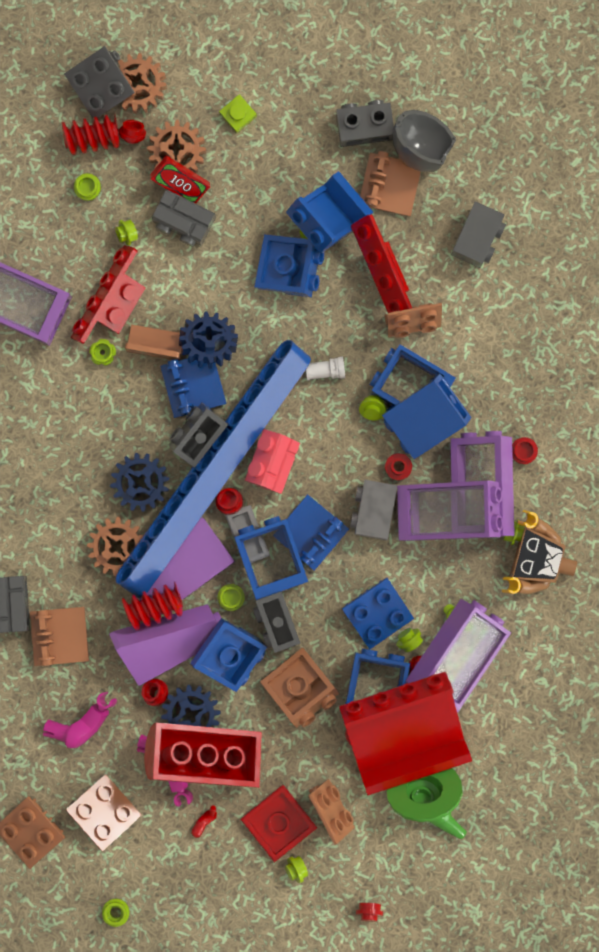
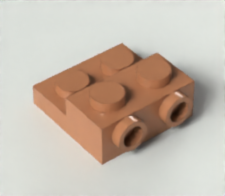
(300, 688)

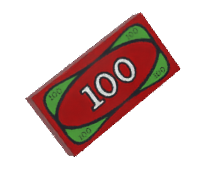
(179, 180)

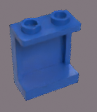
(328, 212)
(426, 417)

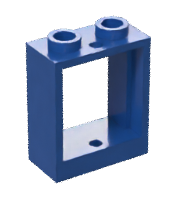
(391, 360)
(280, 584)
(371, 656)

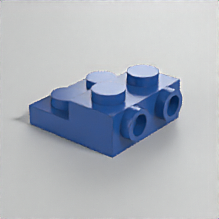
(288, 266)
(229, 655)

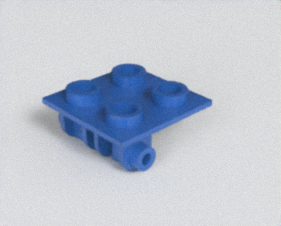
(191, 385)
(313, 531)
(378, 613)

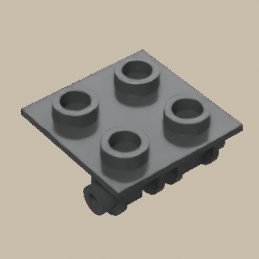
(99, 82)

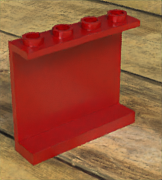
(405, 733)

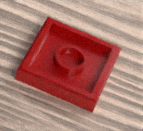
(278, 823)

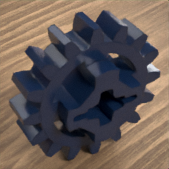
(205, 337)
(148, 472)
(185, 702)

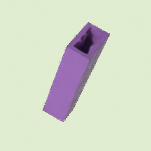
(195, 562)
(164, 644)

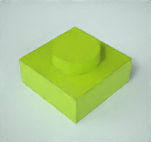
(238, 113)

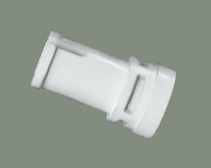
(332, 368)

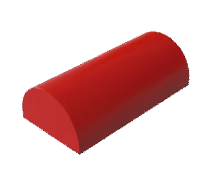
(203, 755)

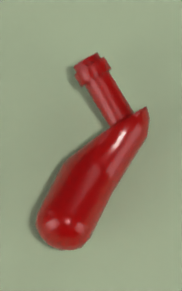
(203, 821)

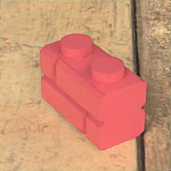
(272, 461)

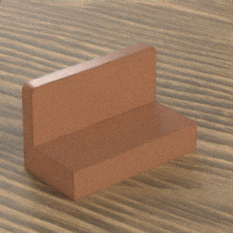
(154, 342)

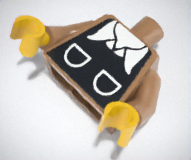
(538, 558)

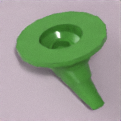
(430, 800)

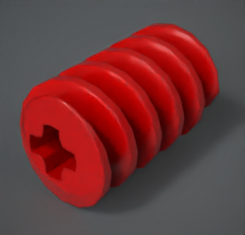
(91, 135)
(153, 606)

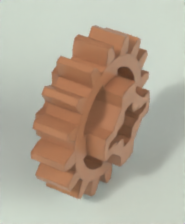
(147, 89)
(187, 150)
(107, 555)

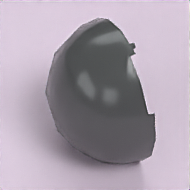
(422, 140)

